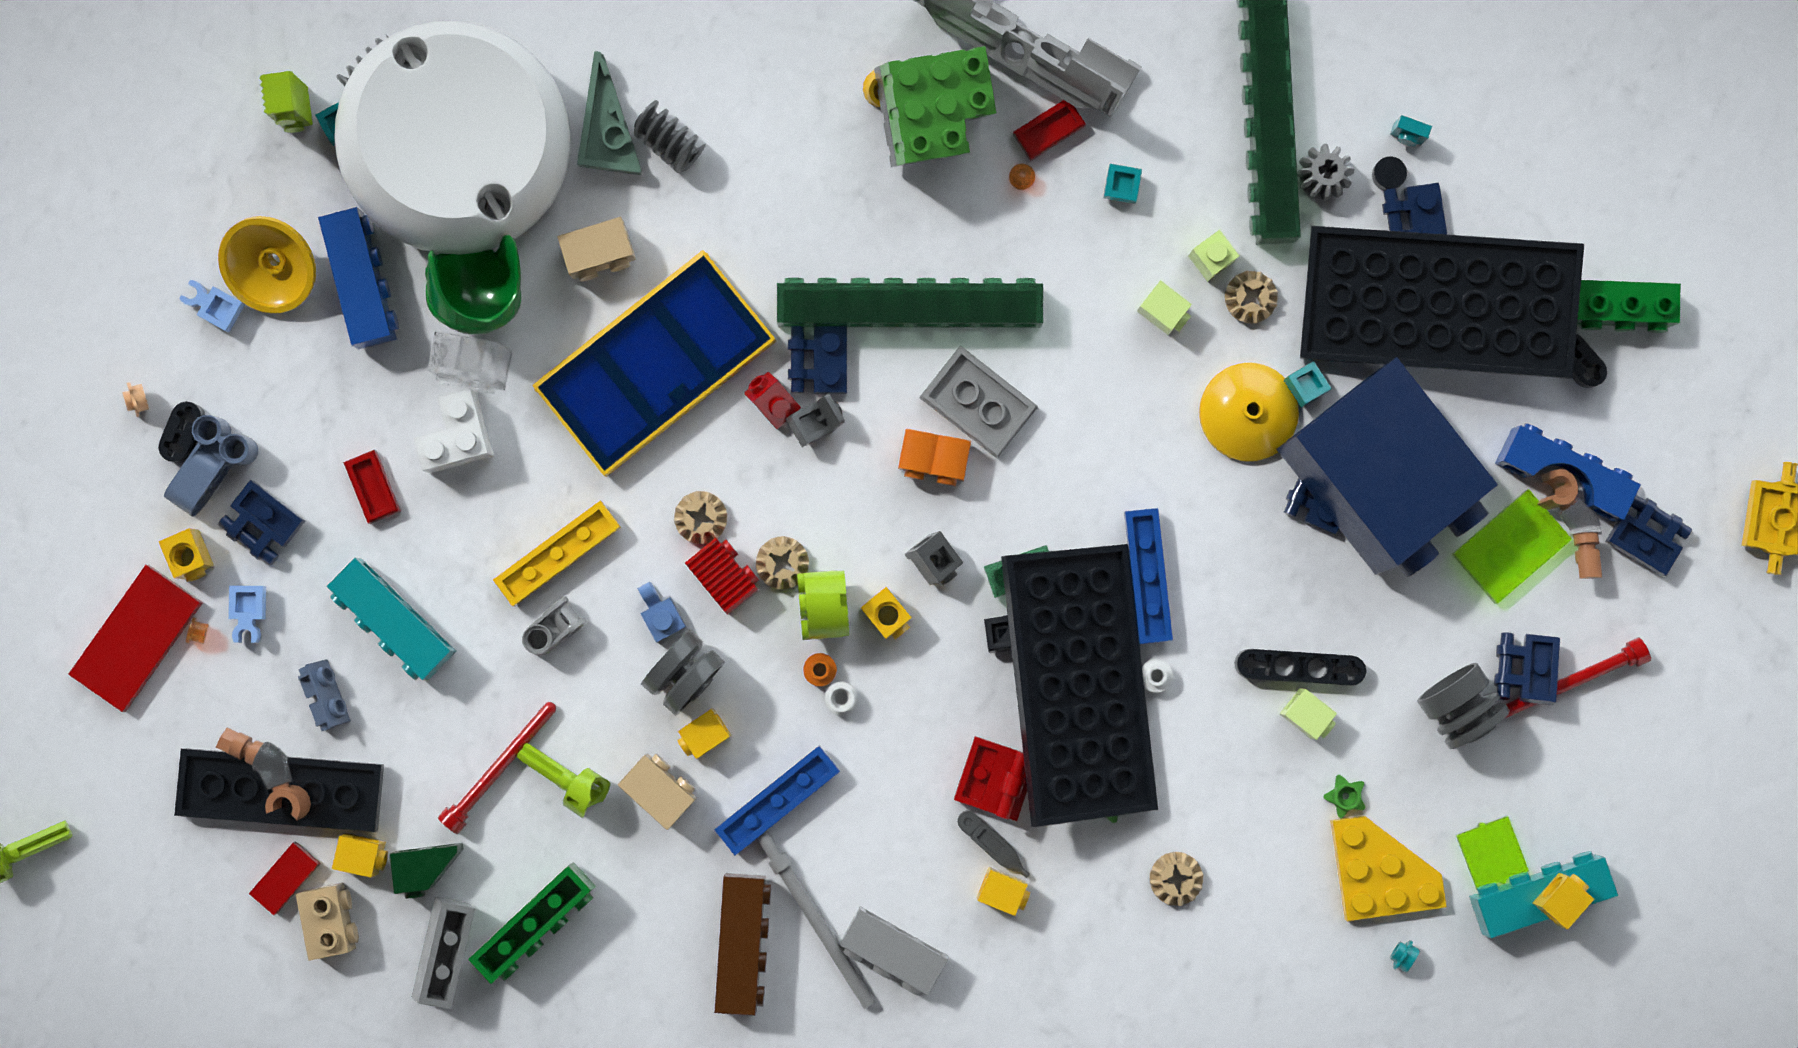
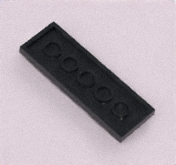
(227, 788)

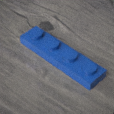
(1148, 575)
(777, 800)

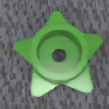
(1344, 805)

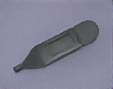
(990, 841)

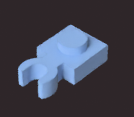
(215, 307)
(247, 605)

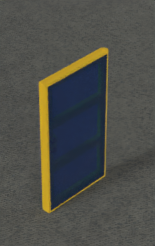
(654, 363)

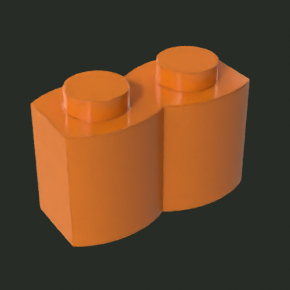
(934, 456)

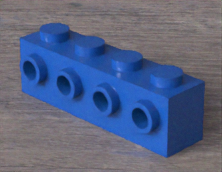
(358, 278)

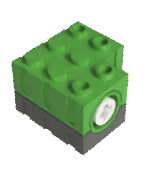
(929, 102)

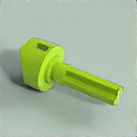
(579, 788)
(31, 845)

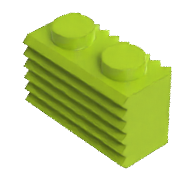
(286, 100)

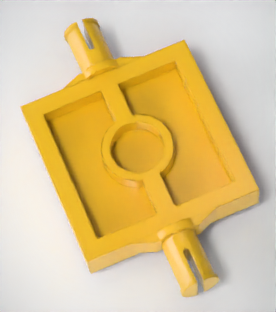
(1773, 518)

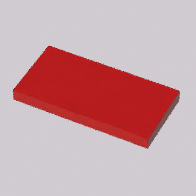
(135, 638)

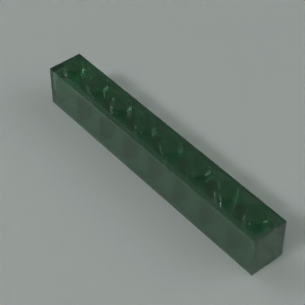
(1269, 121)
(910, 304)

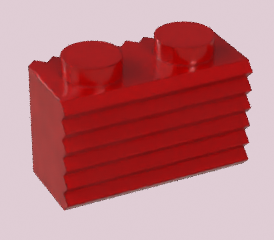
(723, 575)

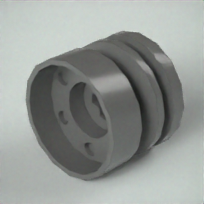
(1466, 711)

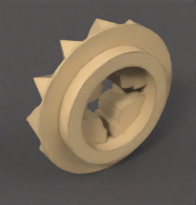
(1251, 312)
(714, 510)
(766, 566)
(1164, 868)

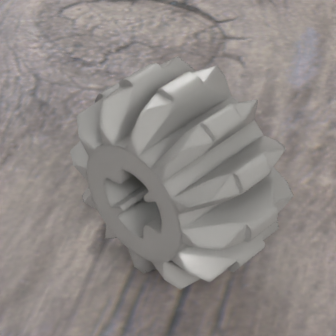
(1333, 163)

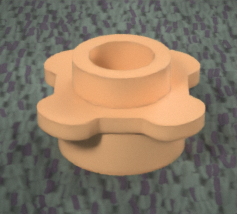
(135, 399)

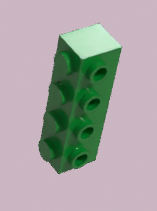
(1629, 305)
(523, 931)

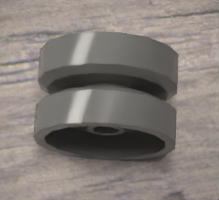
(685, 675)

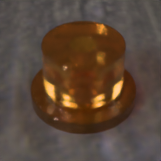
(1019, 182)
(197, 631)

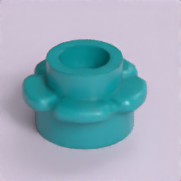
(1404, 955)

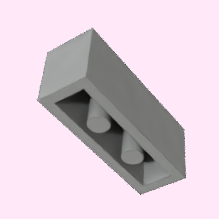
(893, 952)
(443, 953)

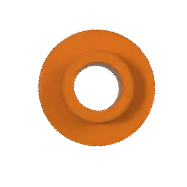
(831, 669)

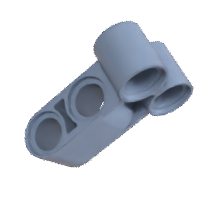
(207, 464)

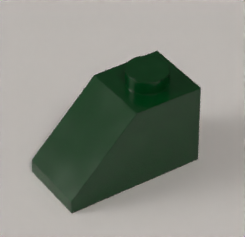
(421, 868)

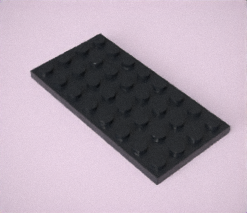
(1442, 301)
(1079, 684)

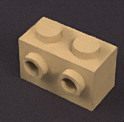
(597, 249)
(658, 790)
(327, 921)

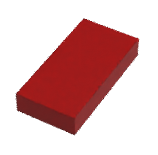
(1049, 129)
(372, 486)
(284, 878)

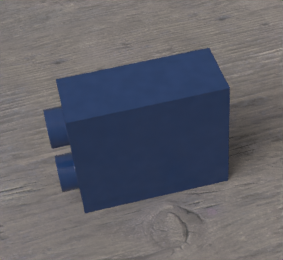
(1390, 471)

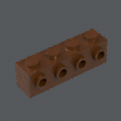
(740, 944)

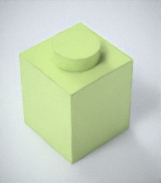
(1213, 255)
(1165, 308)
(1309, 714)

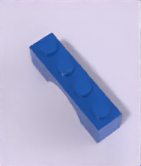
(1605, 490)

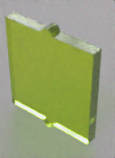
(1492, 852)

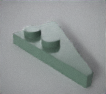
(605, 133)

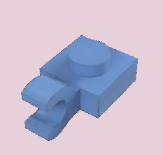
(662, 616)

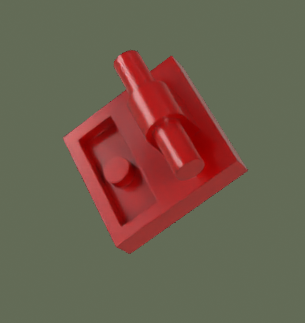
(993, 779)

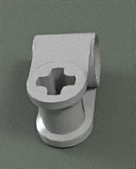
(554, 626)

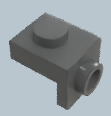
(816, 420)

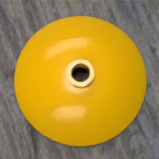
(254, 274)
(1226, 417)

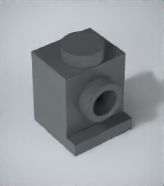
(940, 549)

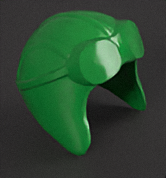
(475, 289)

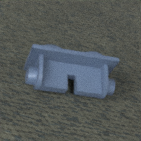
(330, 708)

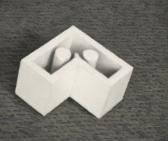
(464, 436)

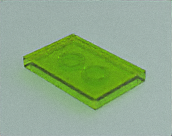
(1511, 546)

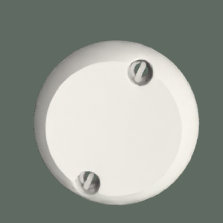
(451, 136)

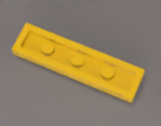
(557, 553)

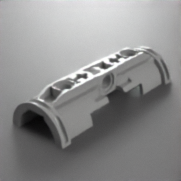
(1084, 78)

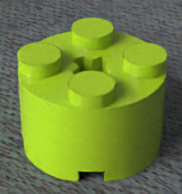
(823, 604)

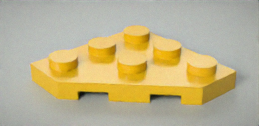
(1380, 873)

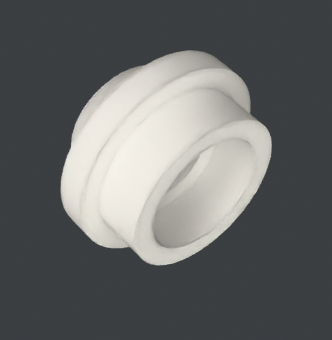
(1166, 671)
(830, 698)

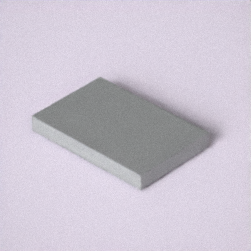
(978, 402)

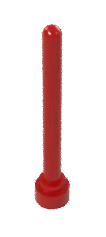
(1633, 654)
(456, 815)

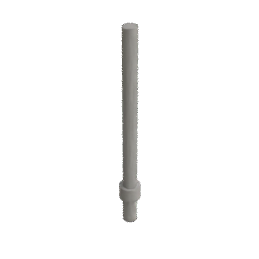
(781, 864)

